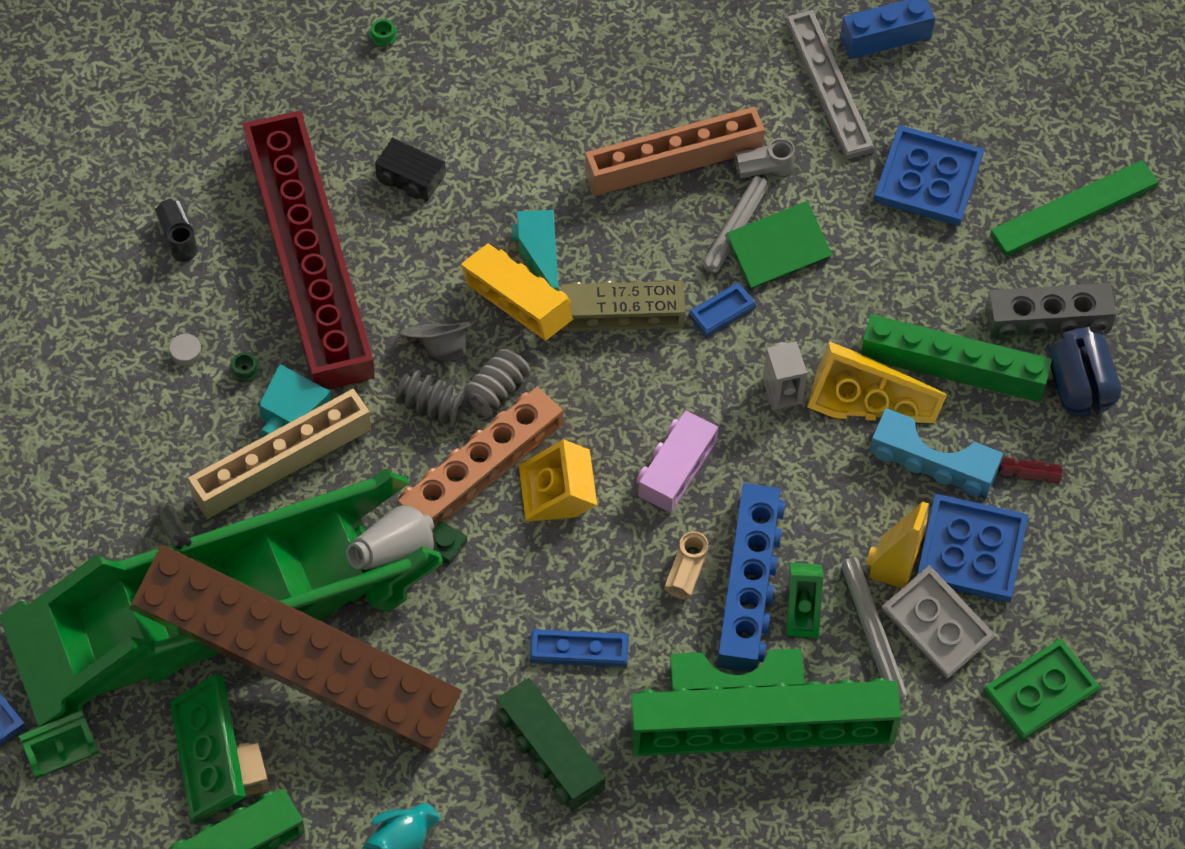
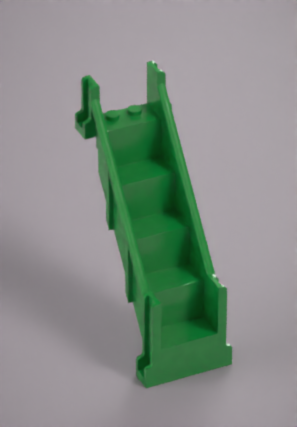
(88, 641)

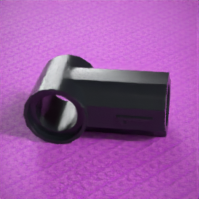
(177, 230)

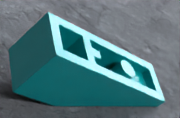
(537, 243)

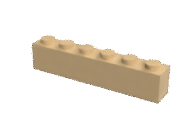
(279, 453)

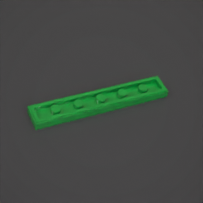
(1073, 208)

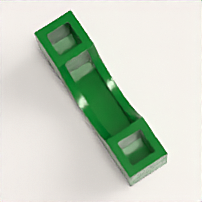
(696, 672)

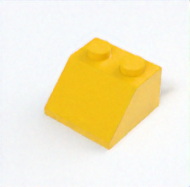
(558, 482)

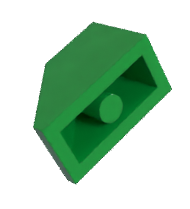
(804, 600)

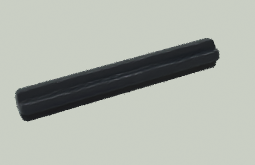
(173, 526)

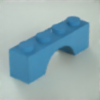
(969, 469)

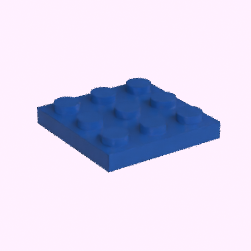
(929, 175)
(974, 546)

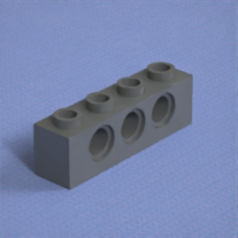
(1062, 300)

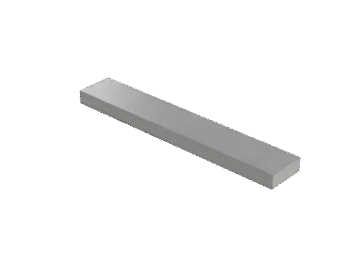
(829, 85)

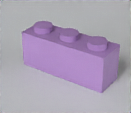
(677, 461)

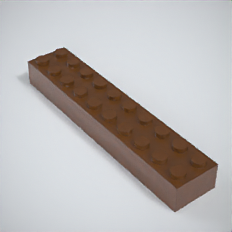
(295, 649)

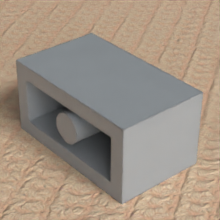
(784, 375)

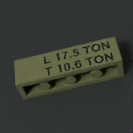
(625, 305)

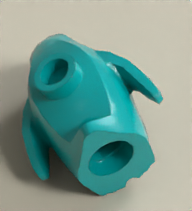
(402, 828)

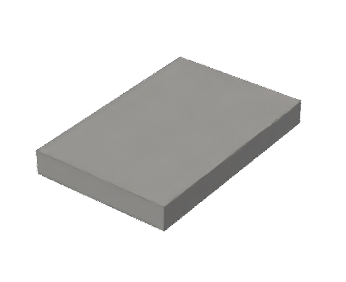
(938, 622)

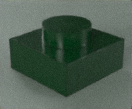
(448, 541)

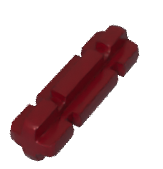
(1031, 470)

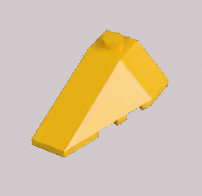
(863, 387)
(898, 549)

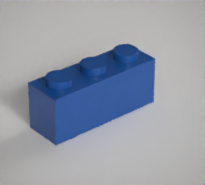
(886, 27)

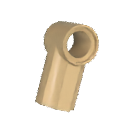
(687, 566)

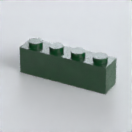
(550, 745)

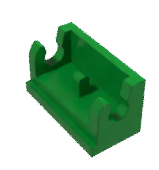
(58, 744)

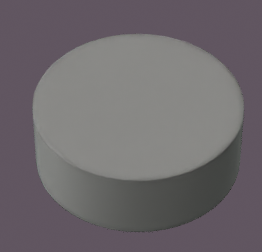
(185, 349)

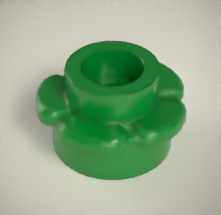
(383, 26)

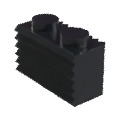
(409, 169)

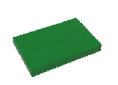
(778, 245)
(1041, 689)

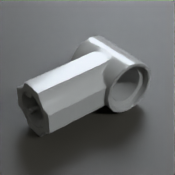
(766, 160)

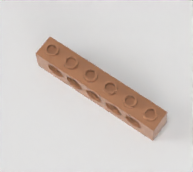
(499, 457)

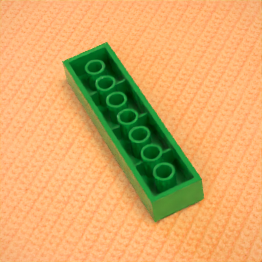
(764, 717)

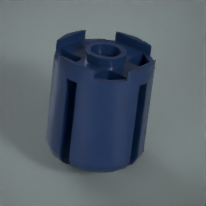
(1084, 372)

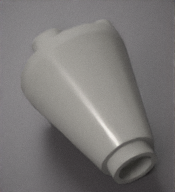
(391, 538)

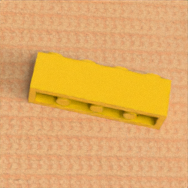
(517, 291)

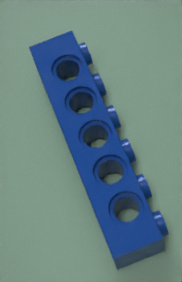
(734, 651)

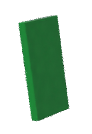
(207, 749)

